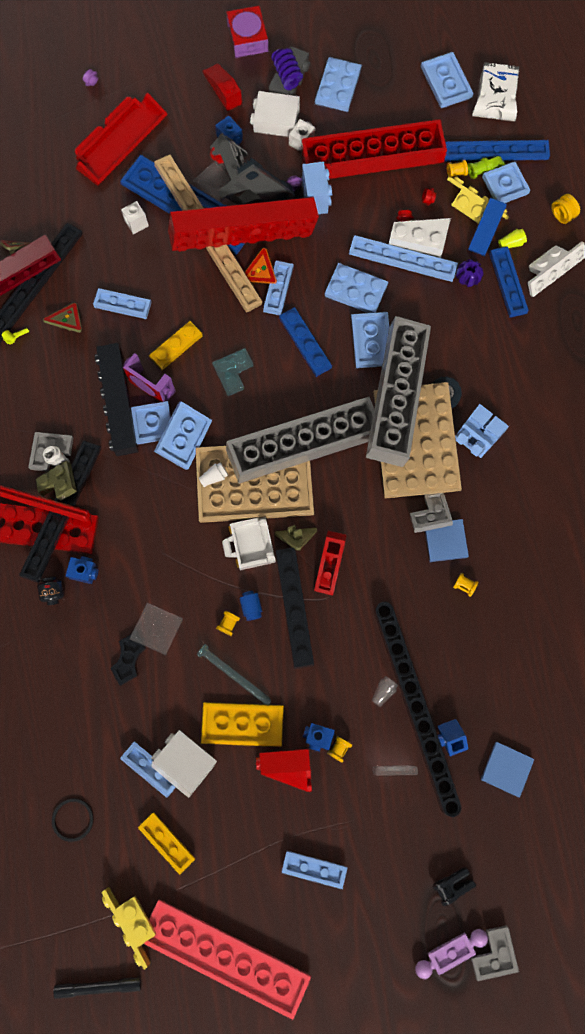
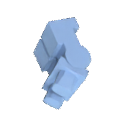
(479, 433)

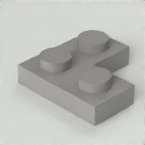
(44, 440)
(436, 515)
(501, 958)

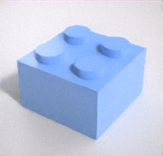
(316, 185)

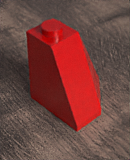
(287, 767)

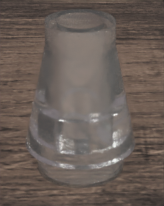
(384, 691)

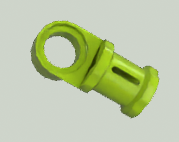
(484, 166)

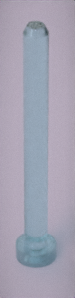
(233, 674)

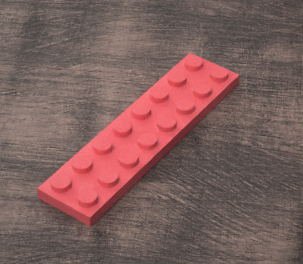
(227, 959)

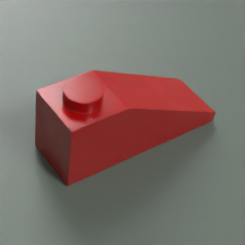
(224, 86)
(330, 562)

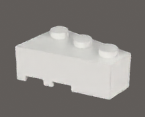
(421, 236)

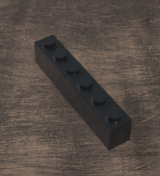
(117, 399)
(294, 608)

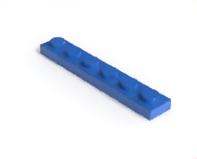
(505, 149)

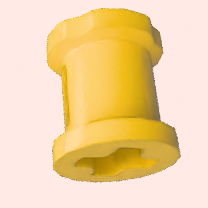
(456, 169)
(465, 584)
(228, 623)
(339, 749)

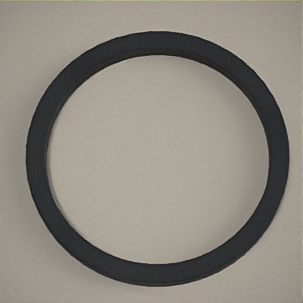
(54, 817)

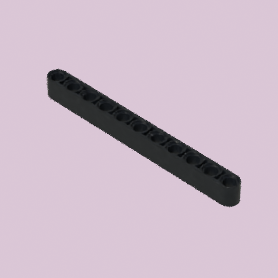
(415, 718)

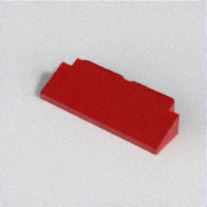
(123, 133)

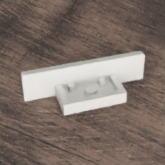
(553, 265)

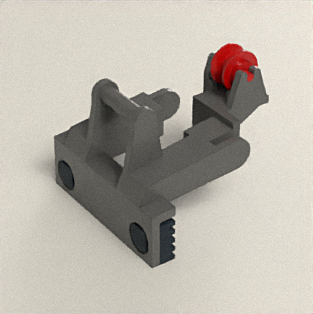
(248, 176)

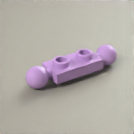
(451, 953)

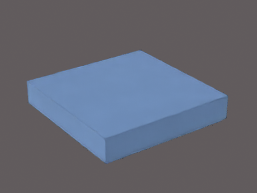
(447, 542)
(507, 769)

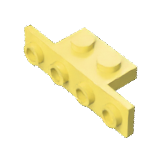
(469, 202)
(133, 923)

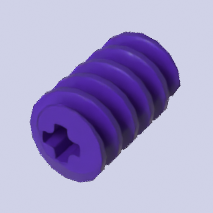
(287, 68)

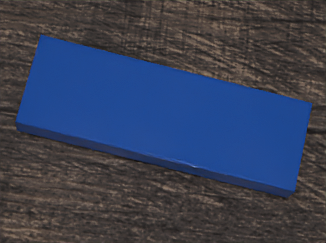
(487, 227)

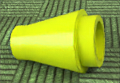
(514, 239)

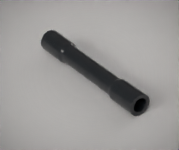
(72, 989)

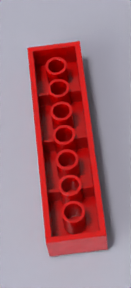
(377, 149)
(242, 223)

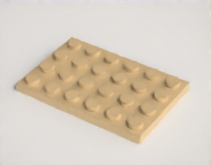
(433, 453)
(269, 496)

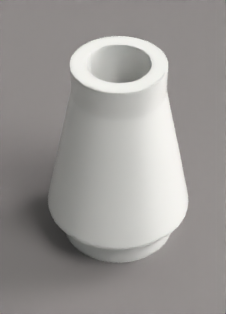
(54, 456)
(213, 474)

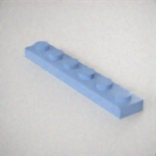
(403, 258)

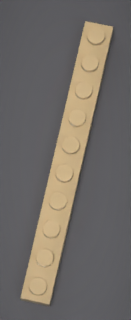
(221, 255)

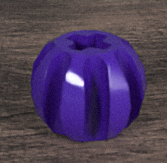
(469, 273)

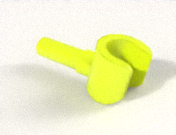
(10, 338)

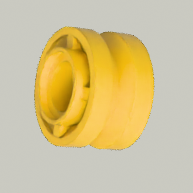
(565, 208)

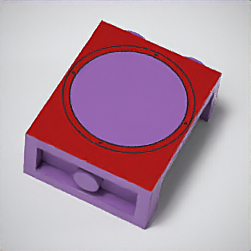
(247, 31)
(161, 391)

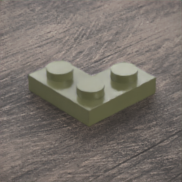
(57, 479)

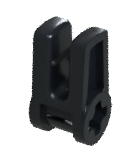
(450, 893)

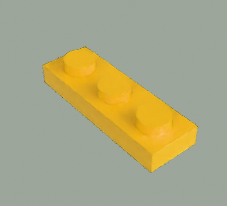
(176, 345)
(166, 843)

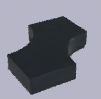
(125, 667)

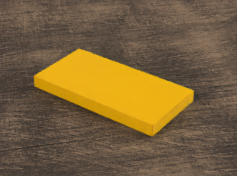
(242, 724)

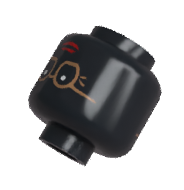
(50, 590)

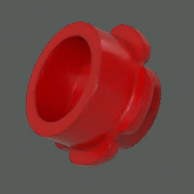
(428, 196)
(404, 215)

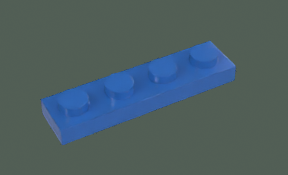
(508, 282)
(305, 342)

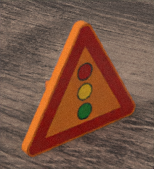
(261, 269)

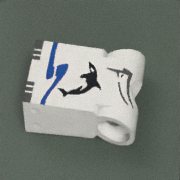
(497, 92)

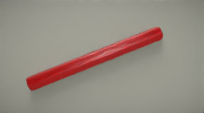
(44, 503)

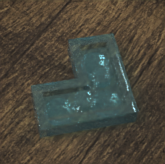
(228, 369)

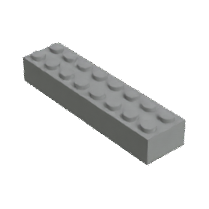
(398, 392)
(300, 440)

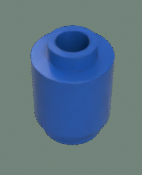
(251, 605)

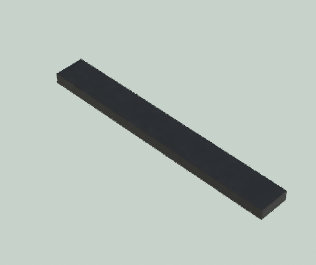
(29, 289)
(54, 522)

